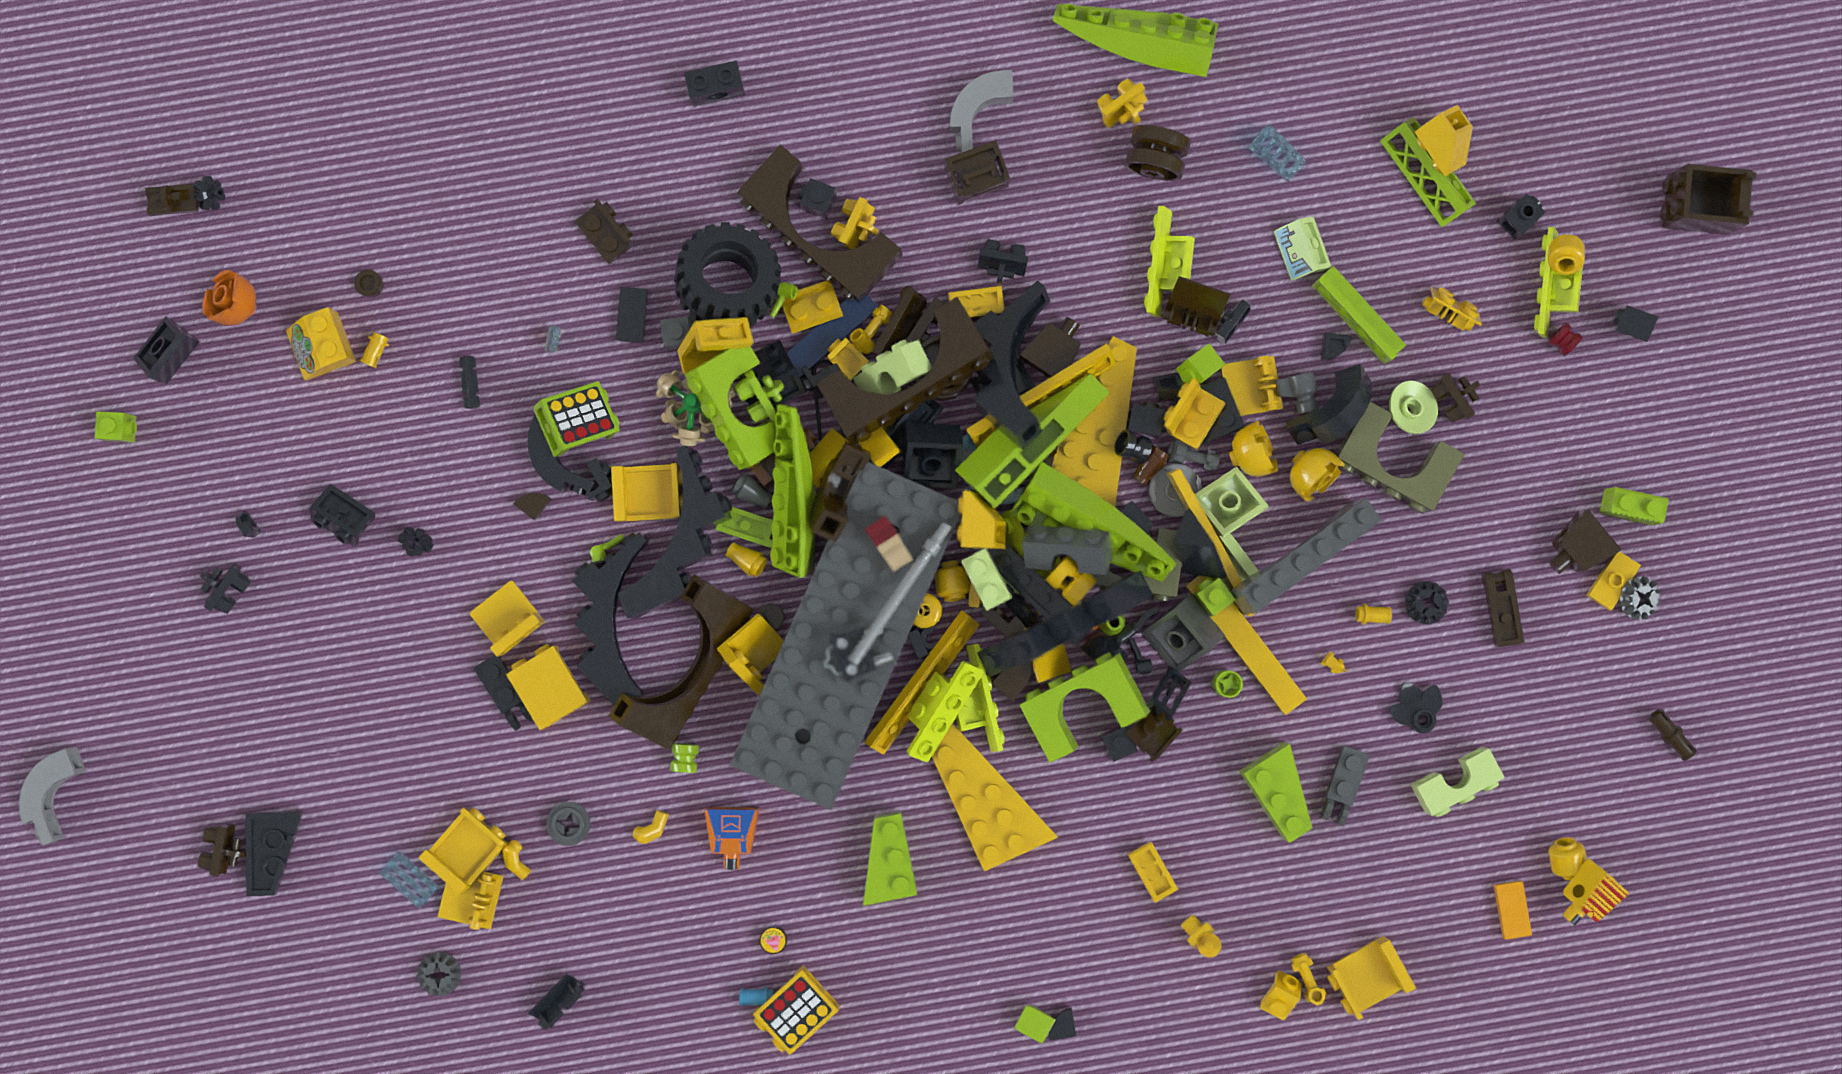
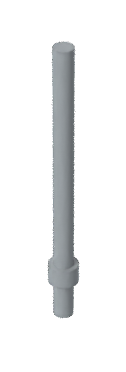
(930, 549)

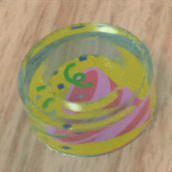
(553, 338)

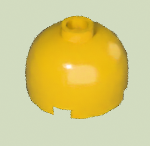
(1253, 451)
(1314, 471)

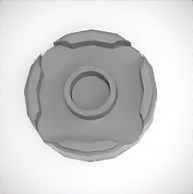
(1163, 495)

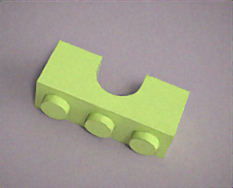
(894, 369)
(1479, 774)

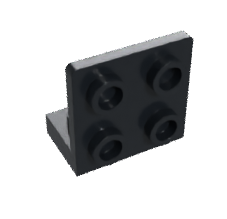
(777, 364)

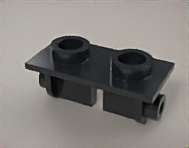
(562, 995)

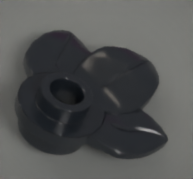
(1415, 703)

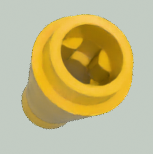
(748, 560)

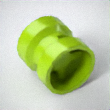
(1232, 685)
(684, 755)

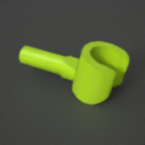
(785, 290)
(598, 552)

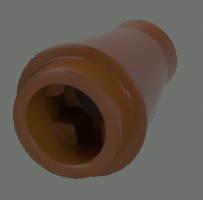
(1152, 466)

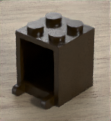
(1707, 199)

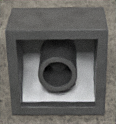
(1183, 633)

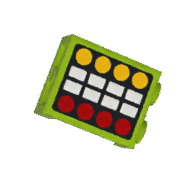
(576, 417)

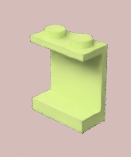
(986, 579)

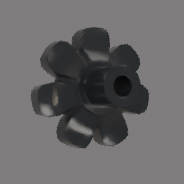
(209, 193)
(415, 541)

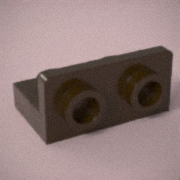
(604, 232)

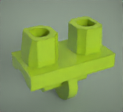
(751, 386)

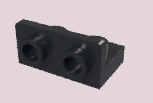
(341, 515)

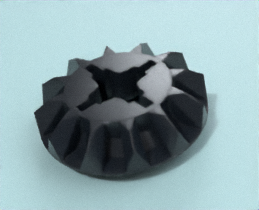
(1415, 607)

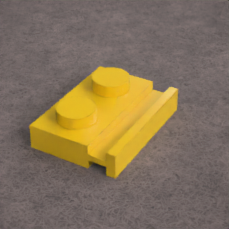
(812, 307)

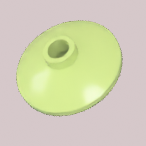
(1421, 404)

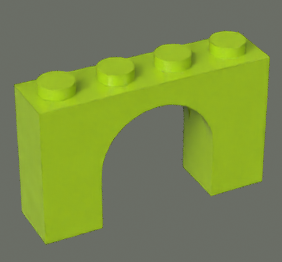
(711, 385)
(1107, 677)

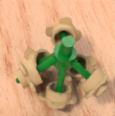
(679, 412)

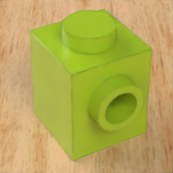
(1200, 365)
(115, 427)
(1213, 595)

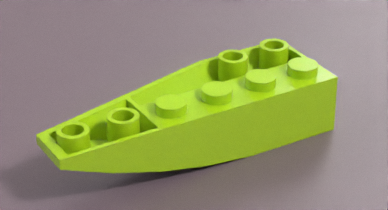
(1144, 36)
(1002, 465)
(792, 497)
(1061, 502)

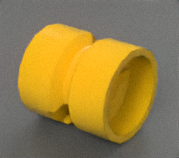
(1077, 587)

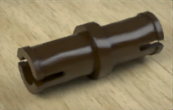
(1672, 734)

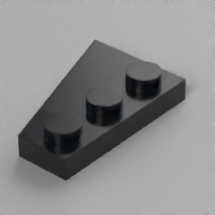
(268, 849)

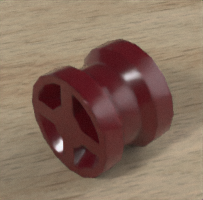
(1565, 339)

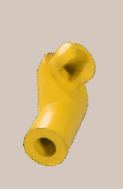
(653, 831)
(512, 862)

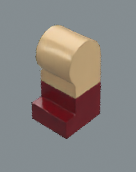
(888, 543)

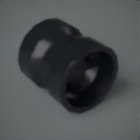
(1131, 446)

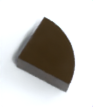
(532, 504)

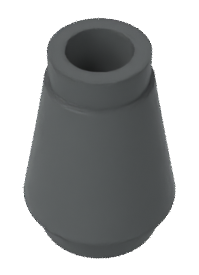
(751, 491)

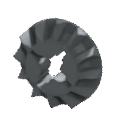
(1629, 598)
(557, 829)
(447, 964)

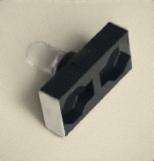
(1232, 320)

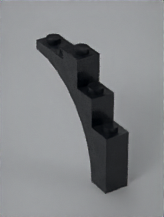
(1004, 336)
(688, 546)
(601, 585)
(1065, 625)

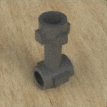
(1179, 452)

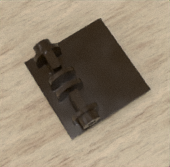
(1195, 306)

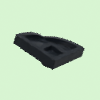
(1229, 419)

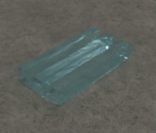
(385, 872)

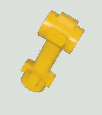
(862, 338)
(1312, 992)

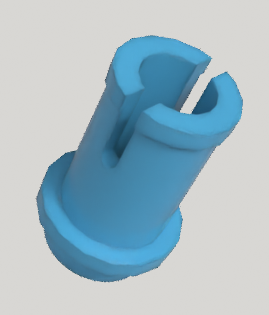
(755, 997)

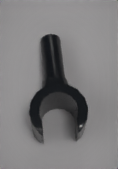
(1143, 666)

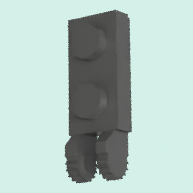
(1344, 782)

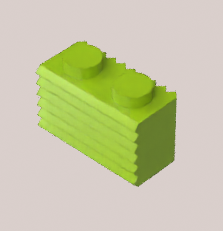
(1634, 506)

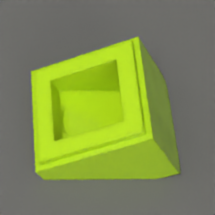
(1035, 1023)

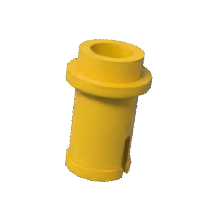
(374, 349)
(1373, 614)

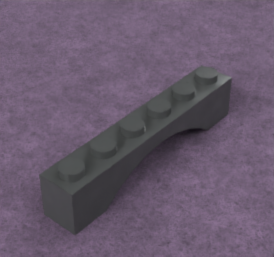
(1288, 570)

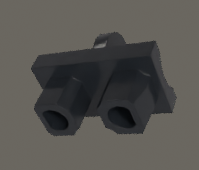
(1002, 263)
(218, 598)

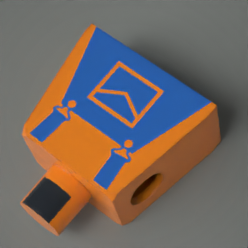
(731, 832)

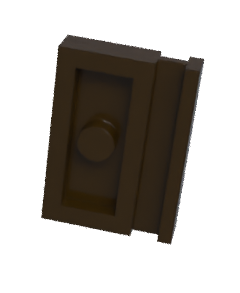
(1153, 733)

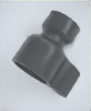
(1300, 387)

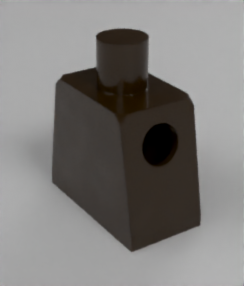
(1053, 348)
(1582, 544)

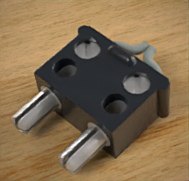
(843, 649)

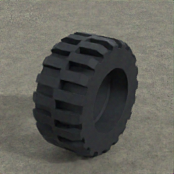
(730, 245)

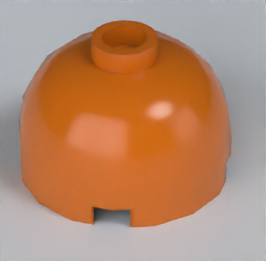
(230, 299)

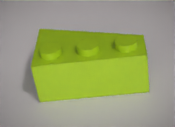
(1279, 791)
(890, 863)

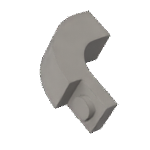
(983, 91)
(39, 792)

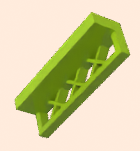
(1449, 185)
(1359, 315)

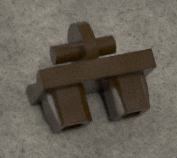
(171, 200)
(1461, 407)
(225, 851)

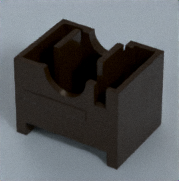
(977, 172)

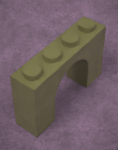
(1422, 489)
(1161, 590)

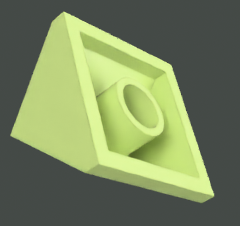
(1230, 502)

